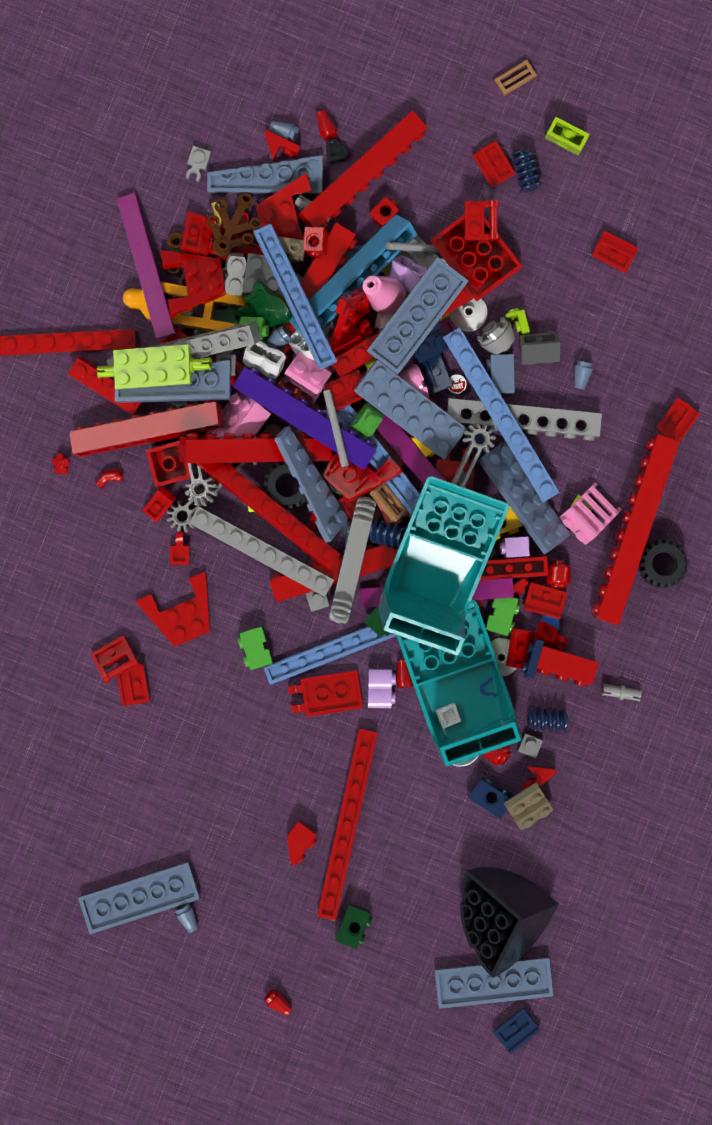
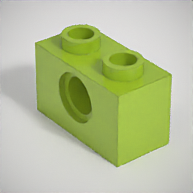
(567, 136)

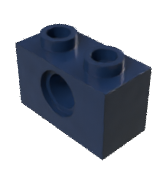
(479, 793)

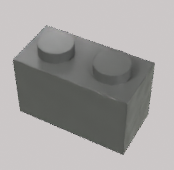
(539, 348)

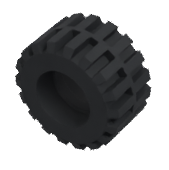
(272, 490)
(679, 564)

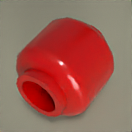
(558, 574)
(499, 755)

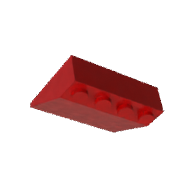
(480, 262)

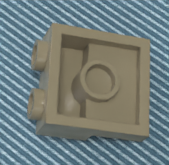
(293, 249)
(528, 806)

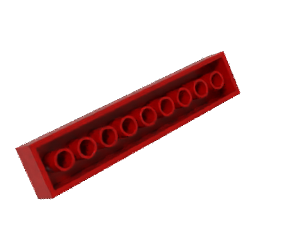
(635, 530)

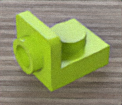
(521, 324)

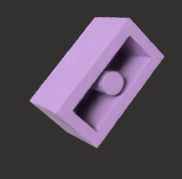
(514, 547)

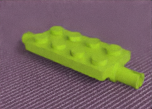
(153, 367)

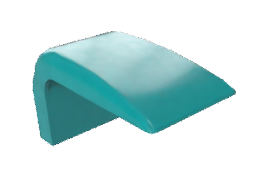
(440, 564)
(447, 679)

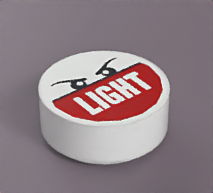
(459, 384)

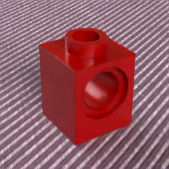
(385, 203)
(310, 235)

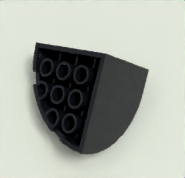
(502, 916)

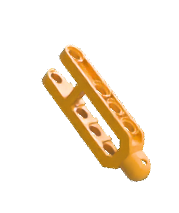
(135, 299)

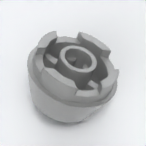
(497, 336)

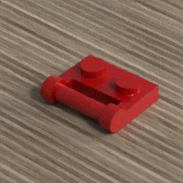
(475, 220)
(112, 654)

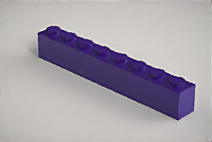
(303, 417)

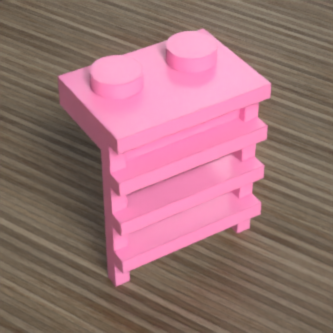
(307, 376)
(583, 521)

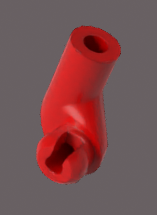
(109, 475)

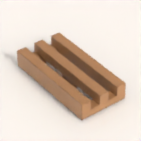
(502, 86)
(387, 503)

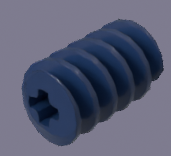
(527, 170)
(387, 534)
(547, 719)

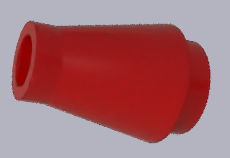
(326, 126)
(403, 676)
(277, 1002)

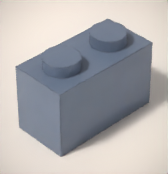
(502, 372)

